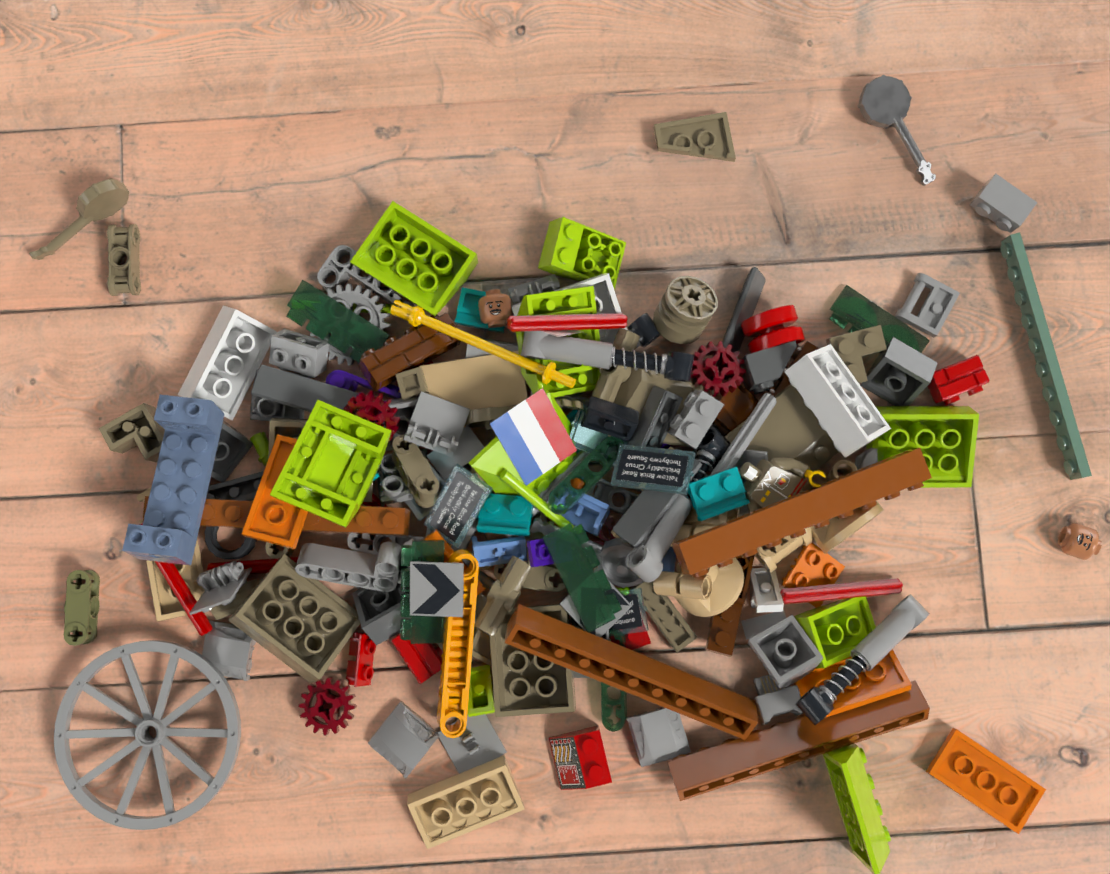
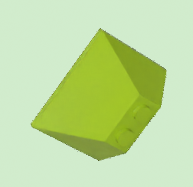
(562, 302)
(494, 460)
(332, 464)

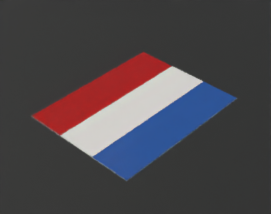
(533, 436)

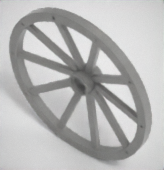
(142, 737)

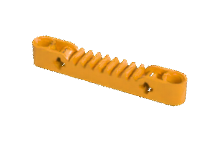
(457, 654)

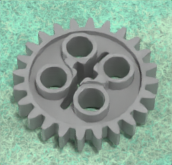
(363, 301)

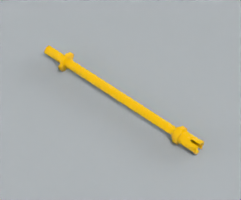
(417, 316)

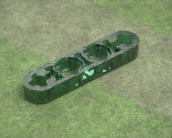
(583, 472)
(621, 712)

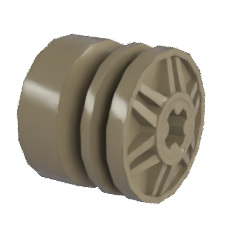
(685, 309)

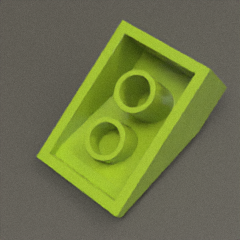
(837, 627)

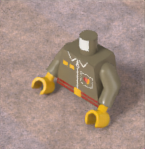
(775, 480)

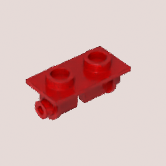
(360, 671)

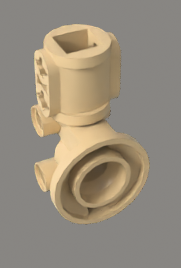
(827, 536)
(708, 593)

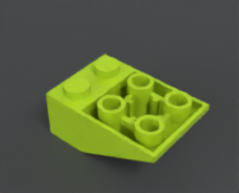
(580, 251)

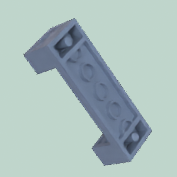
(179, 481)

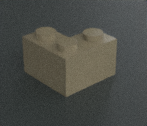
(857, 344)
(135, 429)

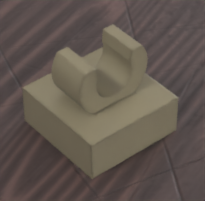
(412, 383)

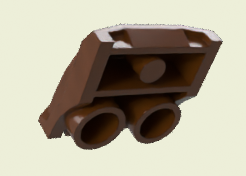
(735, 410)

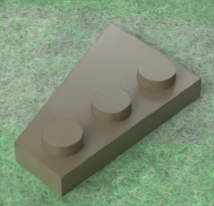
(697, 136)

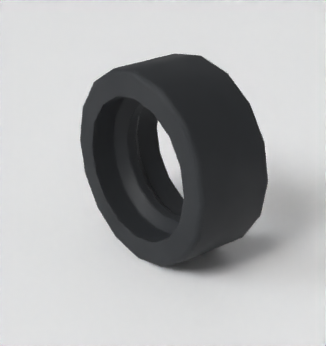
(218, 551)

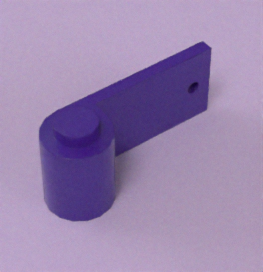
(350, 382)

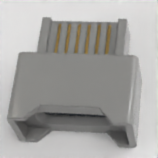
(774, 700)

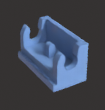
(588, 512)
(498, 551)

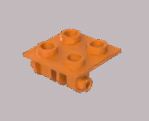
(813, 569)

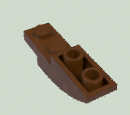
(725, 625)

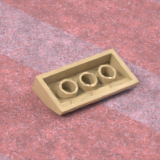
(477, 382)
(164, 599)
(465, 802)

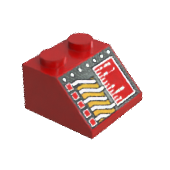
(580, 759)

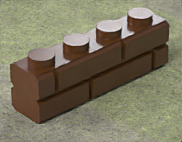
(405, 353)

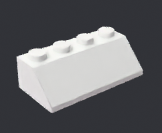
(228, 360)
(837, 400)

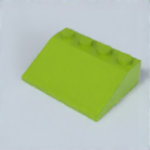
(415, 259)
(943, 434)
(858, 807)

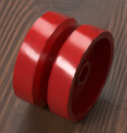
(772, 328)

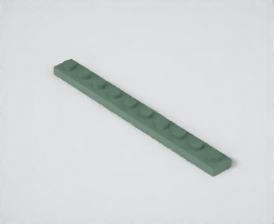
(1047, 364)

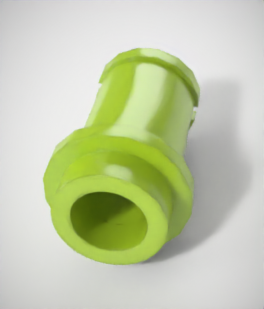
(261, 445)

